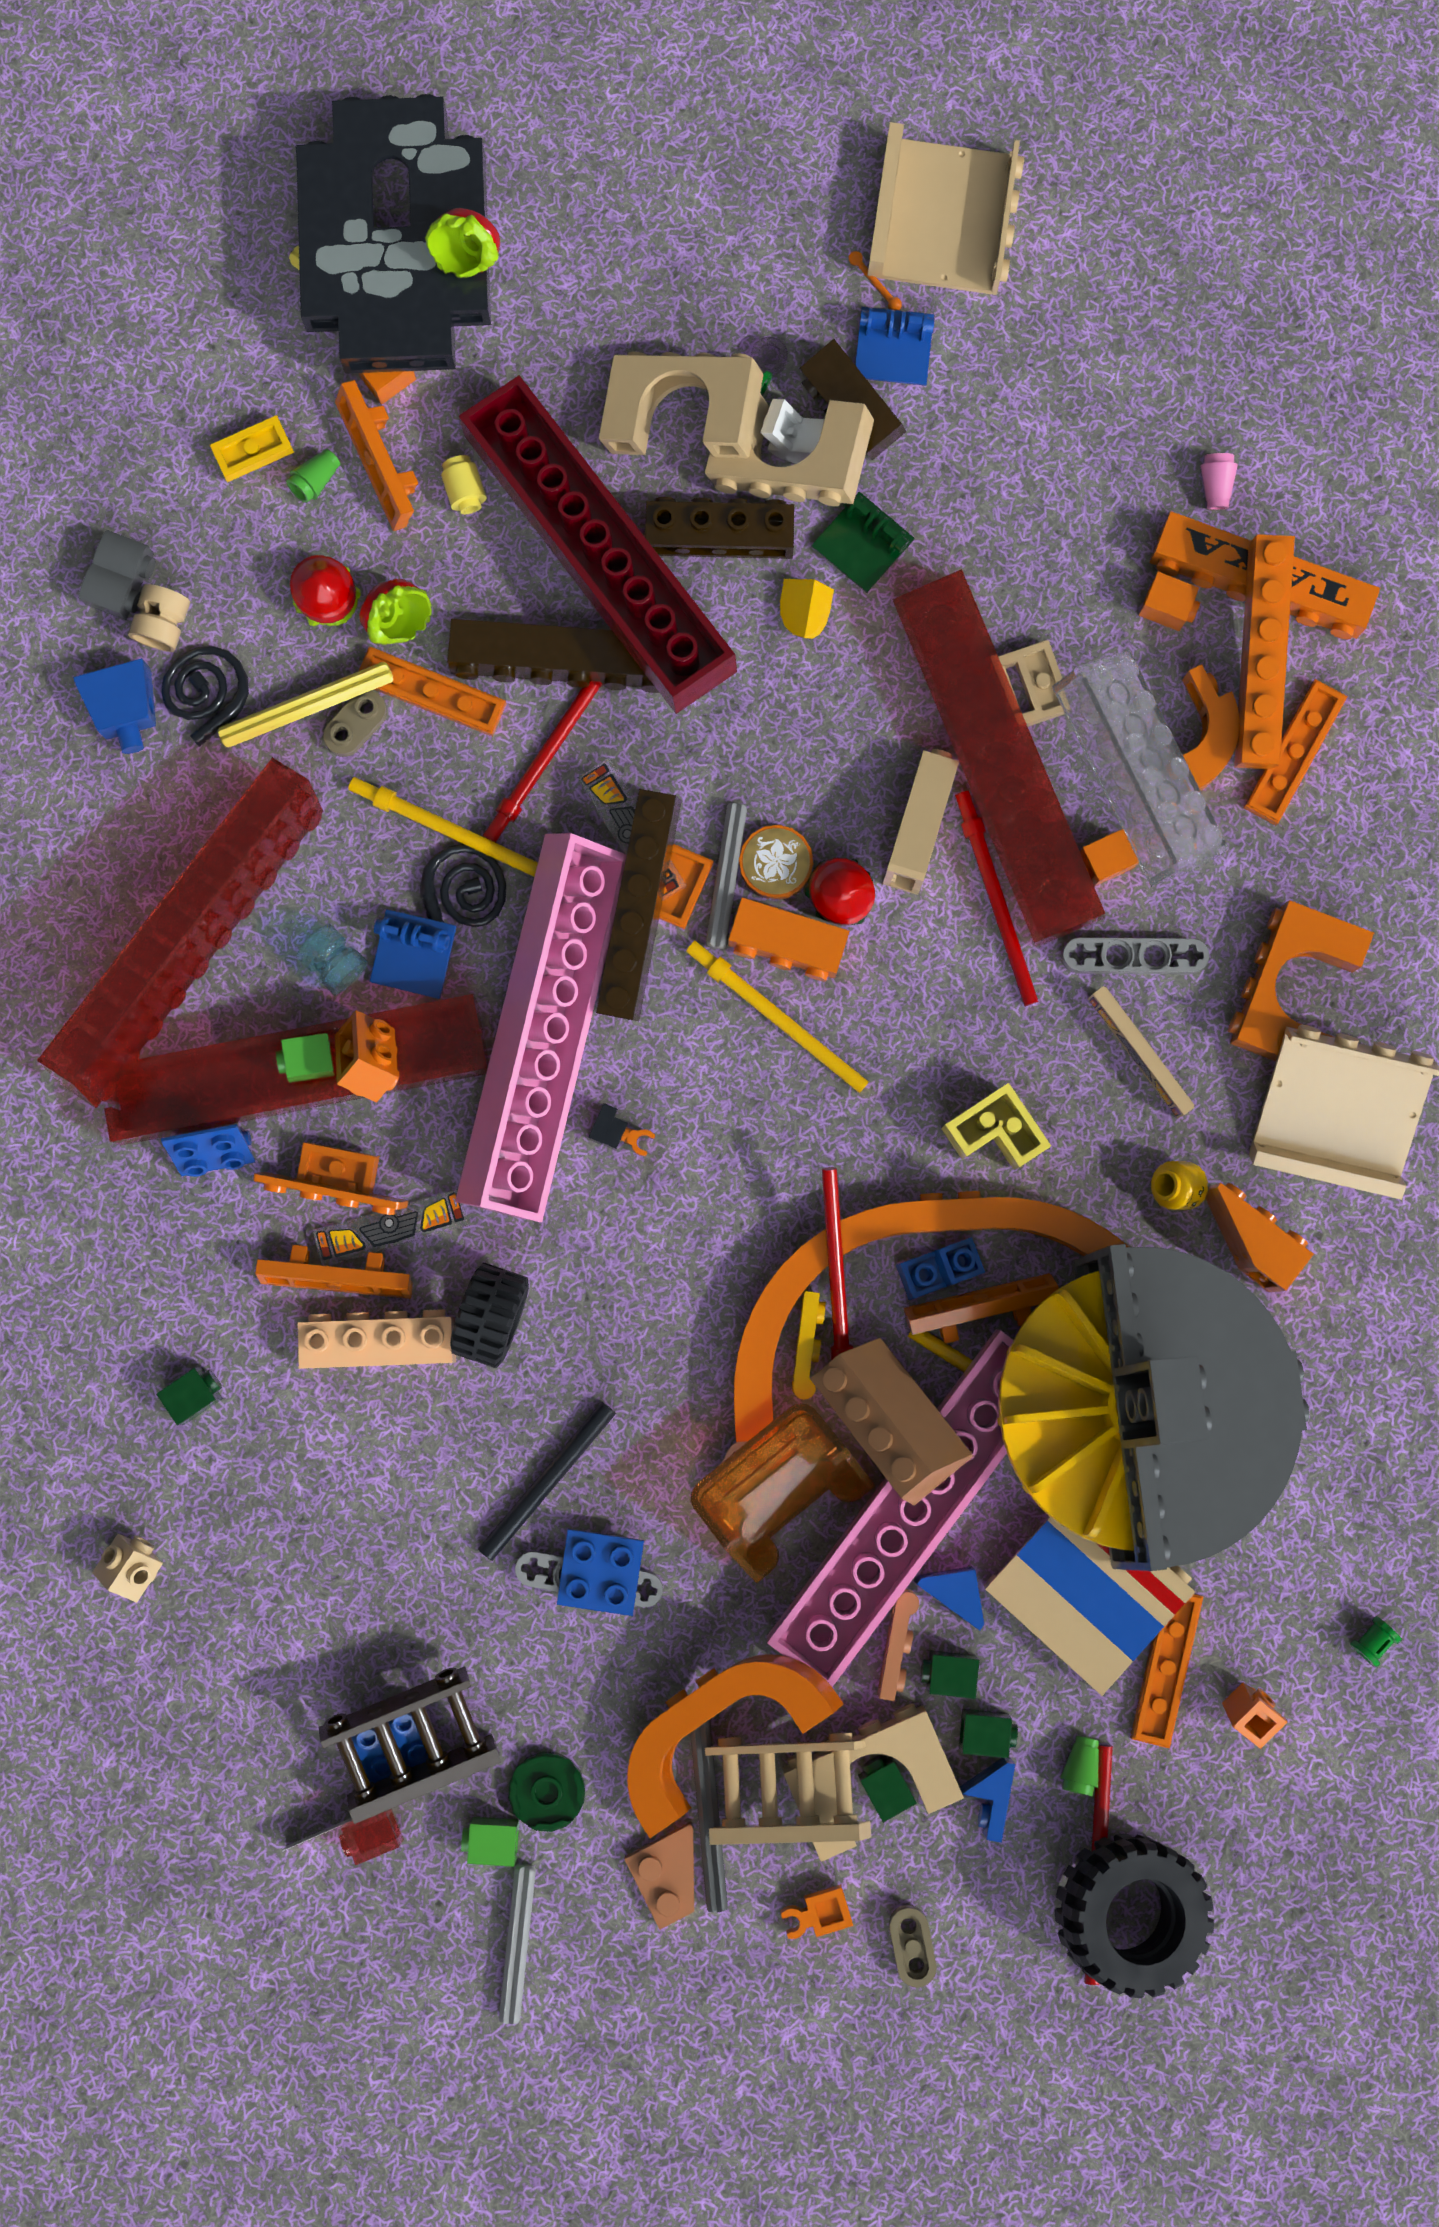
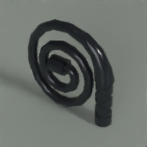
(200, 684)
(471, 886)

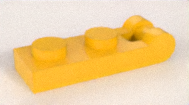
(807, 1347)

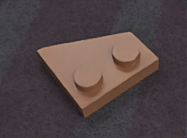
(666, 1875)

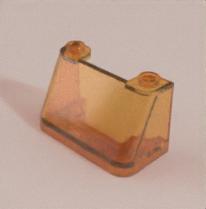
(773, 1483)

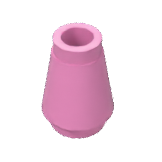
(1218, 479)

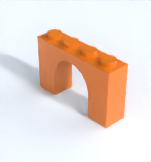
(1294, 934)

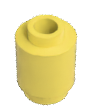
(463, 484)

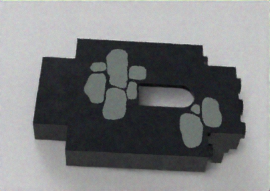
(381, 281)

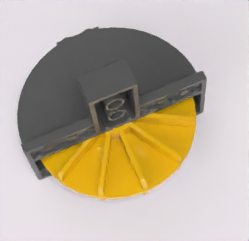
(1152, 1407)

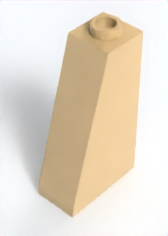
(921, 821)

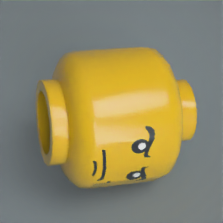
(1179, 1185)

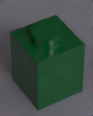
(191, 1395)
(950, 1674)
(987, 1733)
(886, 1787)

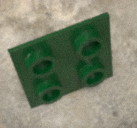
(863, 542)

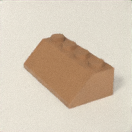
(892, 1419)

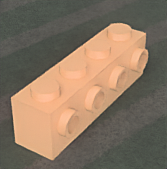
(377, 1341)

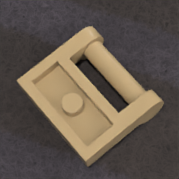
(1038, 674)

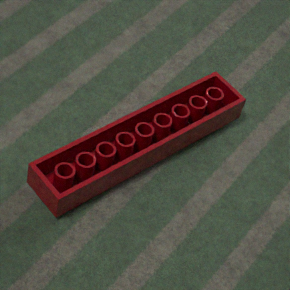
(598, 544)

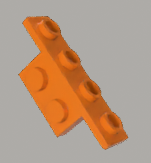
(336, 1174)

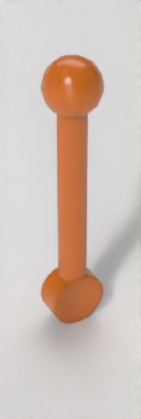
(856, 259)

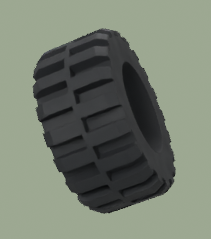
(1181, 1925)

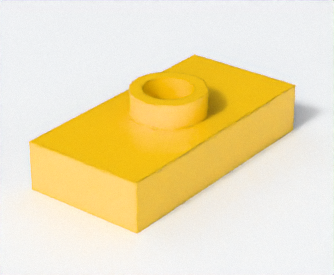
(251, 448)

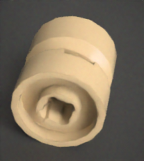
(159, 618)

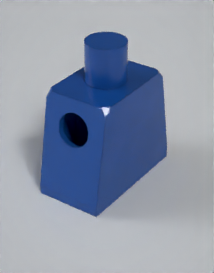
(120, 702)

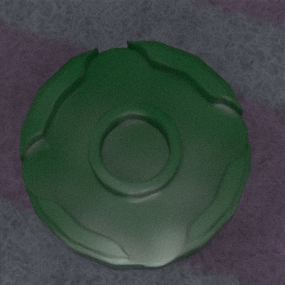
(550, 1777)

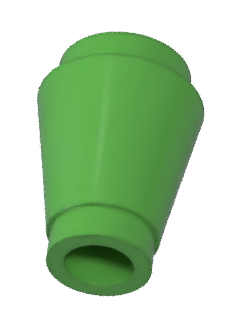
(312, 476)
(1081, 1768)

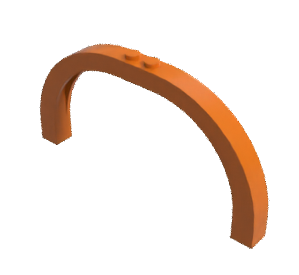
(931, 1214)

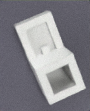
(789, 433)

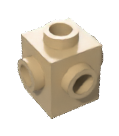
(127, 1567)

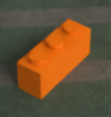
(787, 939)

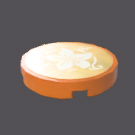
(776, 862)

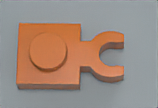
(824, 1911)

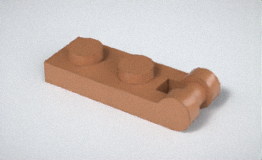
(898, 1642)

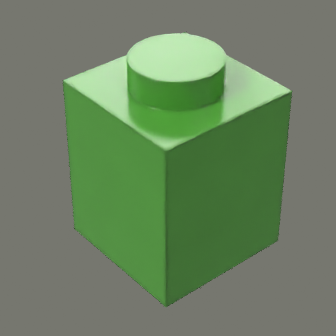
(305, 1058)
(491, 1841)

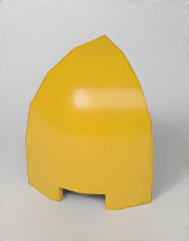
(805, 606)

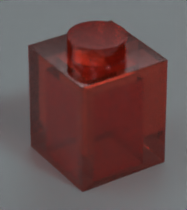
(371, 1837)

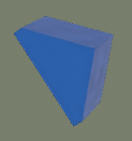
(957, 1591)

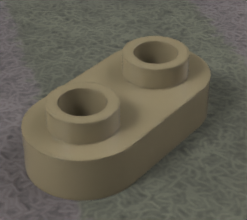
(357, 724)
(911, 1945)

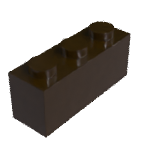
(837, 378)

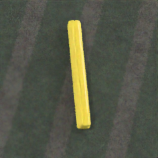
(305, 704)

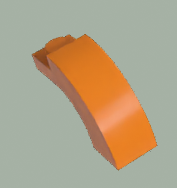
(1219, 726)

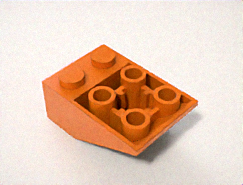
(1255, 1241)

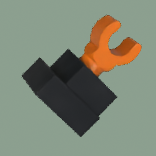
(611, 1130)

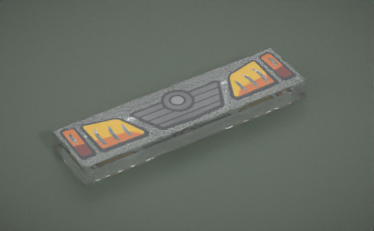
(617, 810)
(383, 1231)

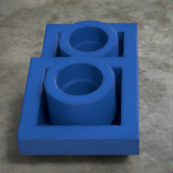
(940, 1268)

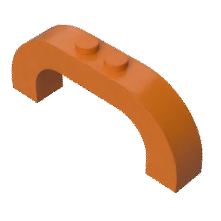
(650, 1773)

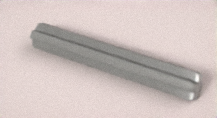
(726, 876)
(517, 1944)

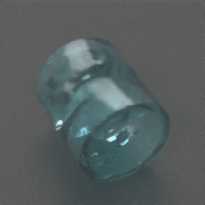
(329, 956)

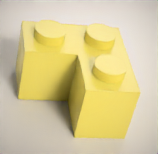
(999, 1119)

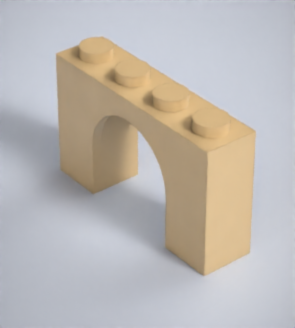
(643, 380)
(825, 475)
(906, 1738)

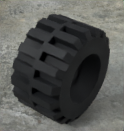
(489, 1315)

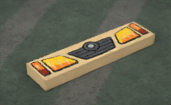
(1141, 1052)

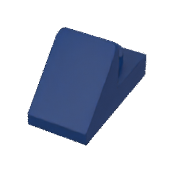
(995, 1786)

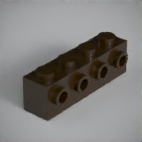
(720, 529)

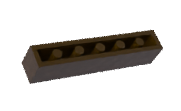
(542, 655)
(639, 905)

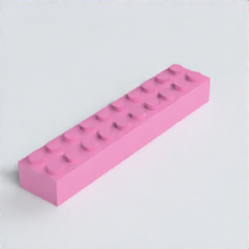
(542, 1028)
(892, 1537)

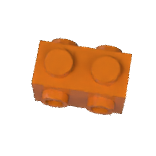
(366, 1056)

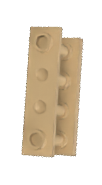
(770, 1824)

